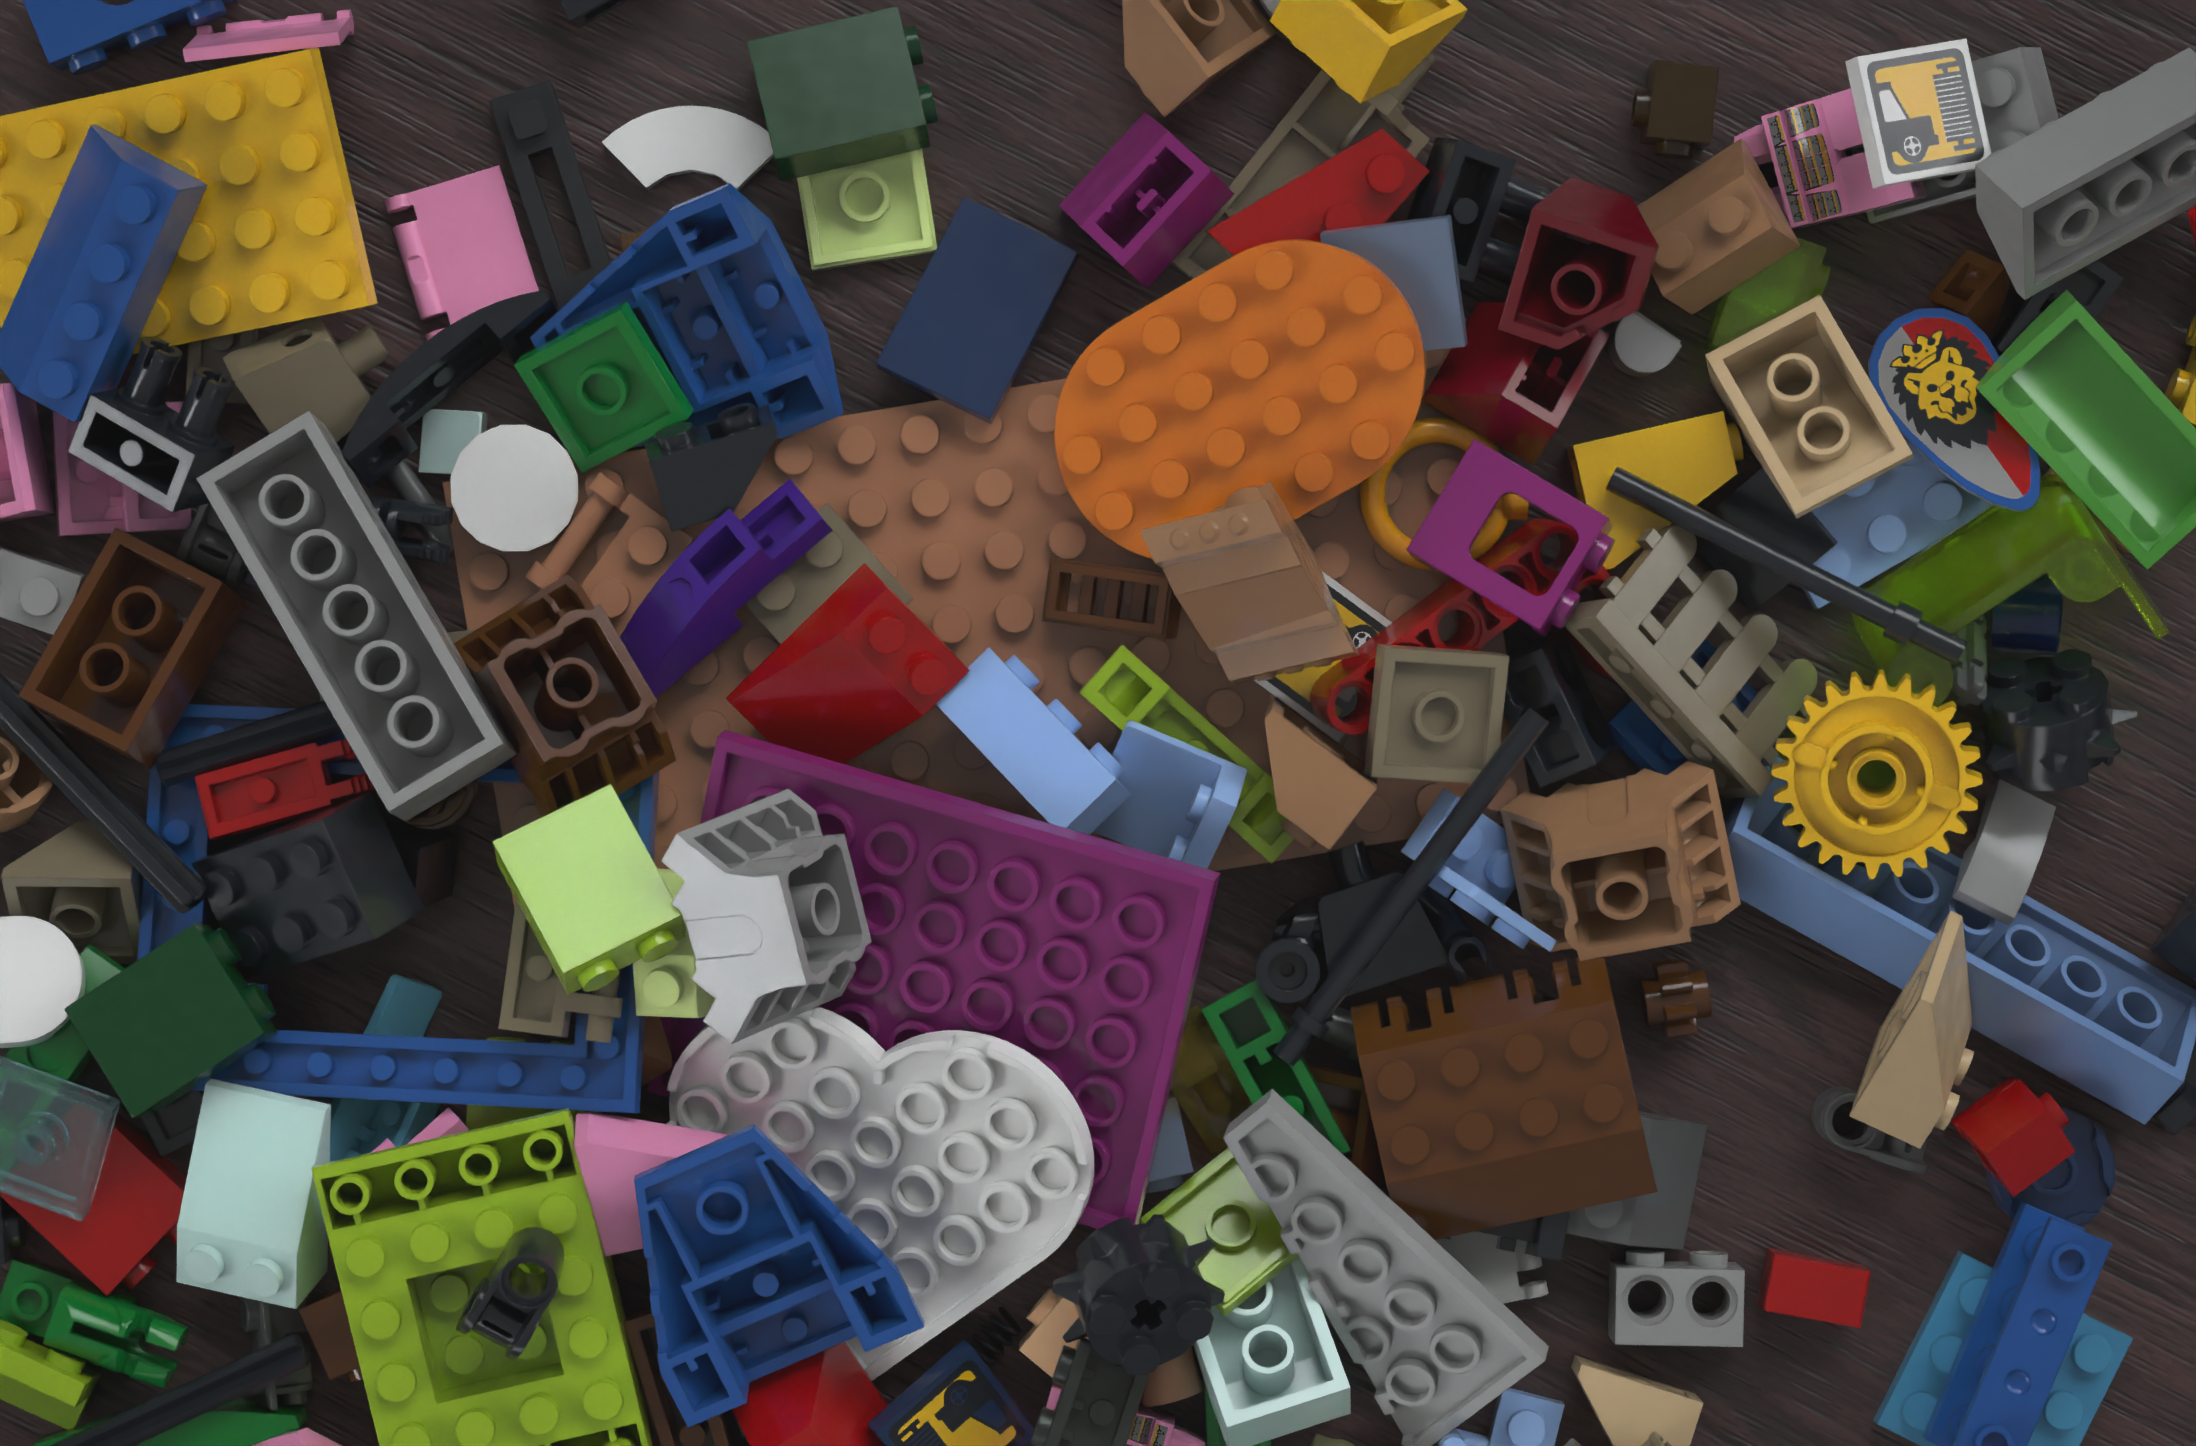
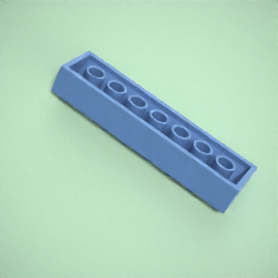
(2033, 984)

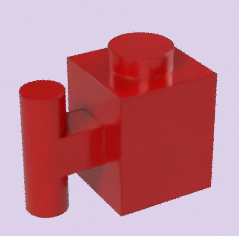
(2015, 1134)

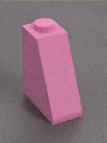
(610, 1156)

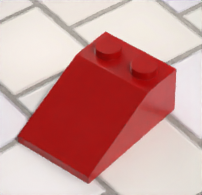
(849, 674)

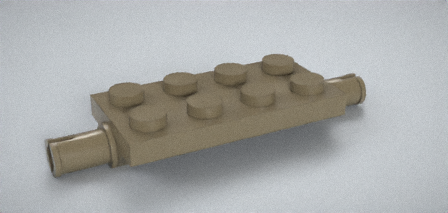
(1310, 133)

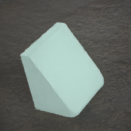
(445, 436)

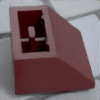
(1509, 384)

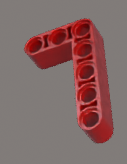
(1478, 619)

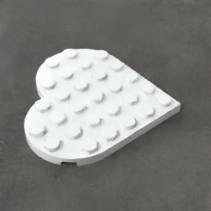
(938, 1150)

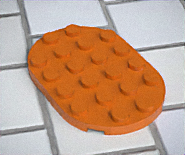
(1253, 373)

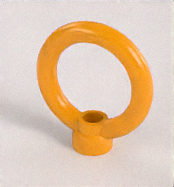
(1374, 502)

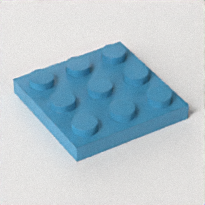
(2075, 1394)

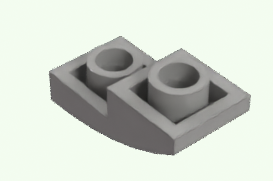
(2004, 853)

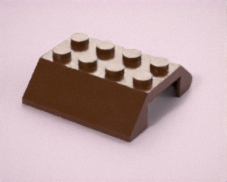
(1504, 1102)

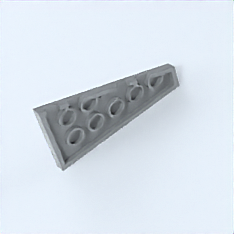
(1392, 1293)

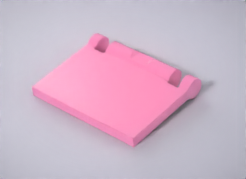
(269, 36)
(462, 246)

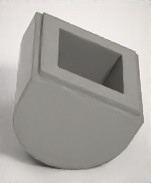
(1640, 345)

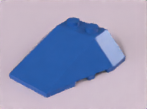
(720, 312)
(755, 1272)

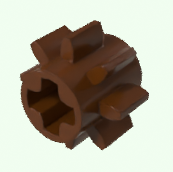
(1675, 998)

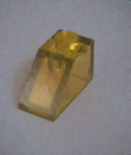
(1207, 1083)

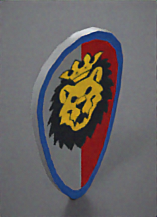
(1928, 381)

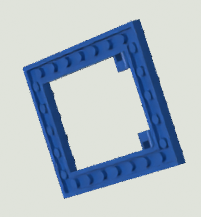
(401, 1067)

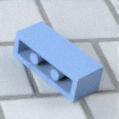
(1035, 744)

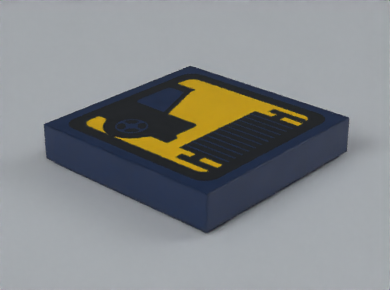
(953, 1406)

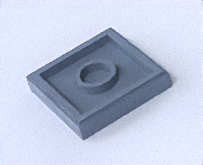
(1422, 265)

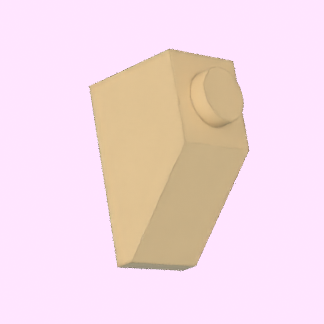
(1636, 1406)

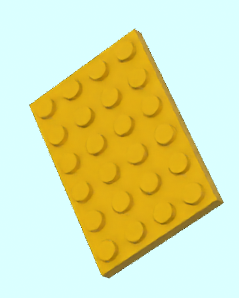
(278, 207)

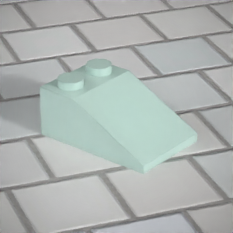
(251, 1198)
(1273, 1363)

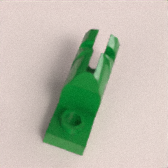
(88, 1323)

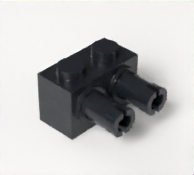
(1473, 189)
(146, 442)

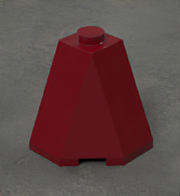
(1578, 265)

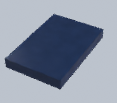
(977, 310)

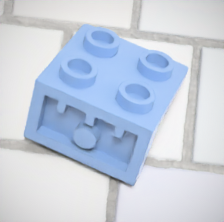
(1176, 798)
(1478, 871)

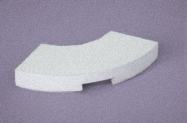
(689, 141)

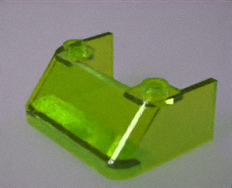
(1991, 561)

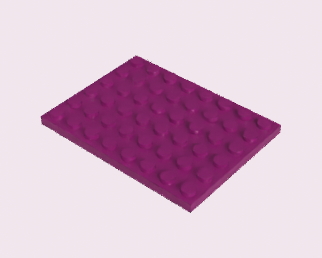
(1006, 935)

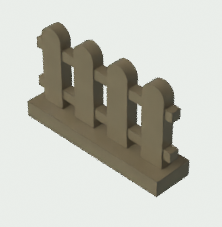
(1660, 676)

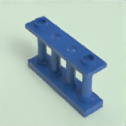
(2018, 1333)

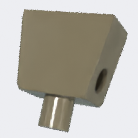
(307, 372)

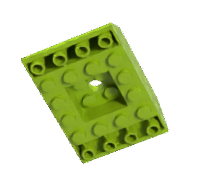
(414, 1241)

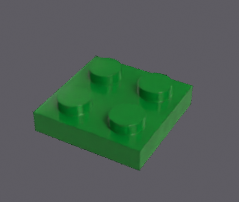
(603, 387)

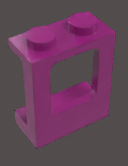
(1463, 510)

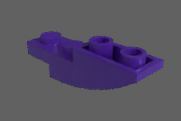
(712, 578)

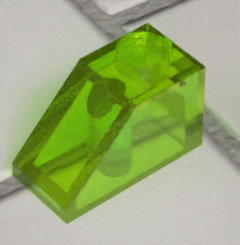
(1770, 294)

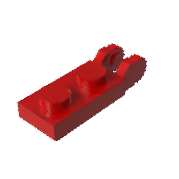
(276, 788)

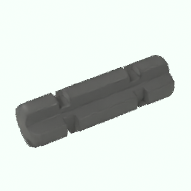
(1971, 668)

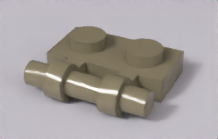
(536, 999)

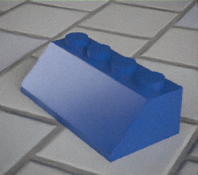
(96, 273)

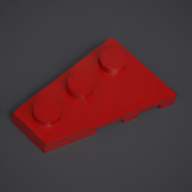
(1345, 191)

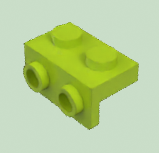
(43, 1379)

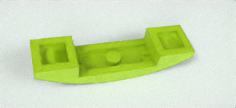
(1132, 692)

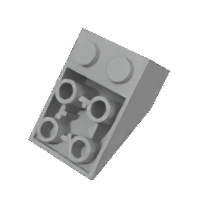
(2014, 104)

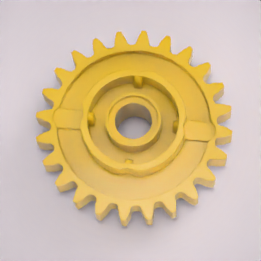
(1884, 821)

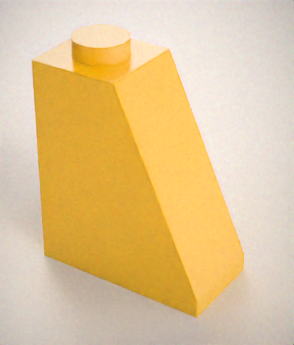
(1680, 457)

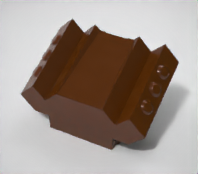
(567, 697)

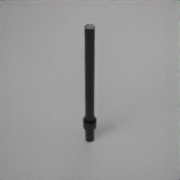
(1900, 622)

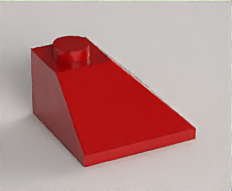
(813, 1403)

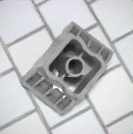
(768, 913)

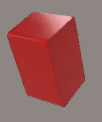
(1813, 1287)

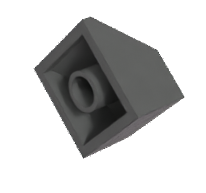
(1657, 1217)

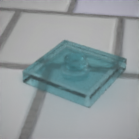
(52, 1139)

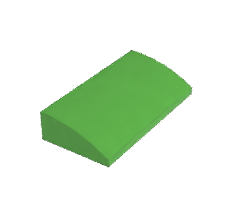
(2100, 427)

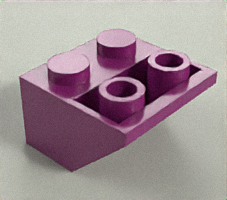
(1146, 199)

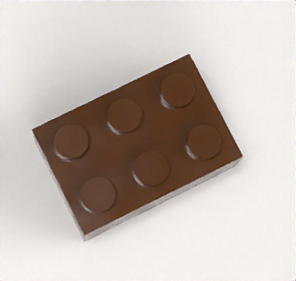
(133, 648)

